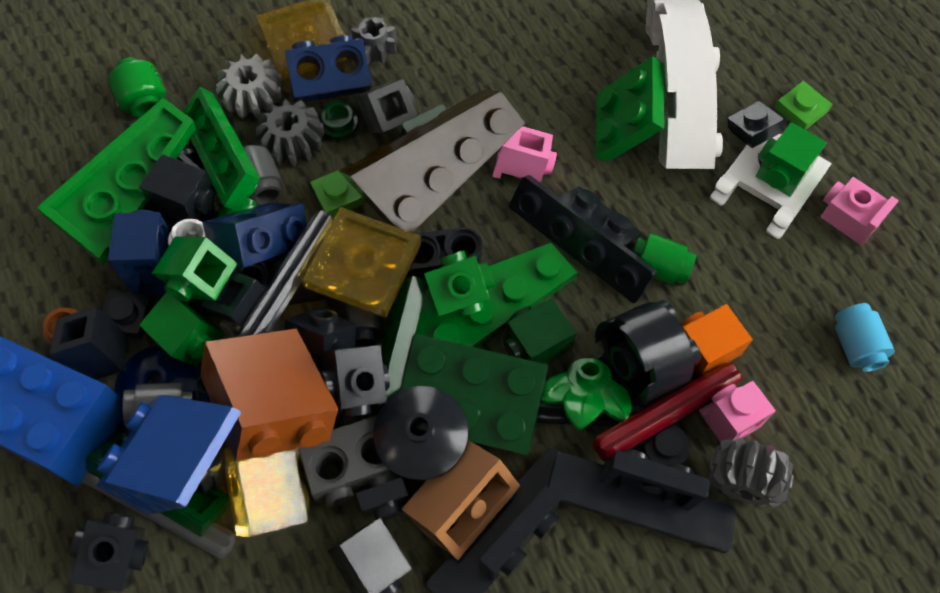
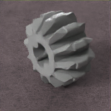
(249, 86)

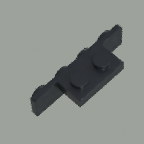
(587, 233)
(646, 496)
(502, 541)

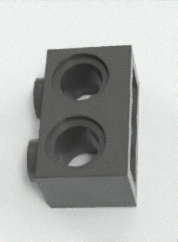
(349, 447)

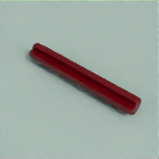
(665, 411)

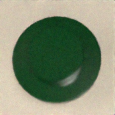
(338, 120)

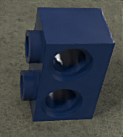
(330, 81)
(257, 231)
(136, 249)

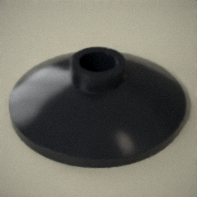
(424, 455)

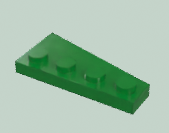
(111, 180)
(518, 283)

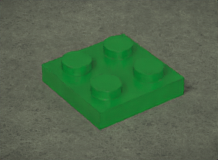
(630, 110)

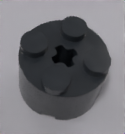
(647, 350)

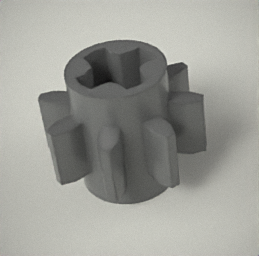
(377, 39)

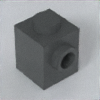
(387, 106)

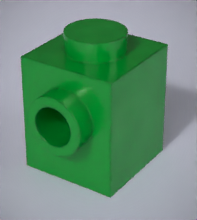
(789, 158)
(194, 269)
(180, 329)

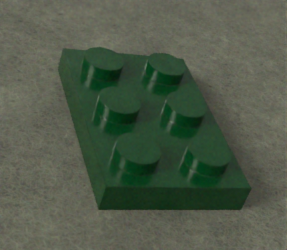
(492, 388)

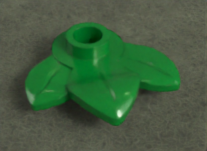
(585, 395)

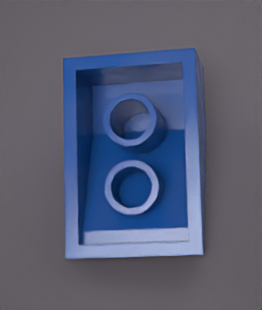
(165, 452)

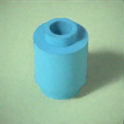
(863, 337)

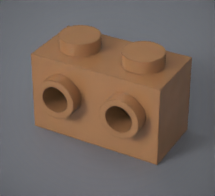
(460, 500)

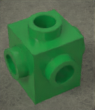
(445, 294)

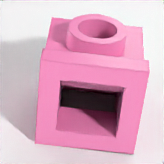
(526, 154)
(856, 209)
(737, 411)

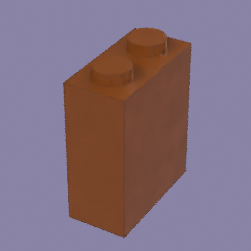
(274, 388)

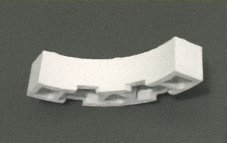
(690, 82)

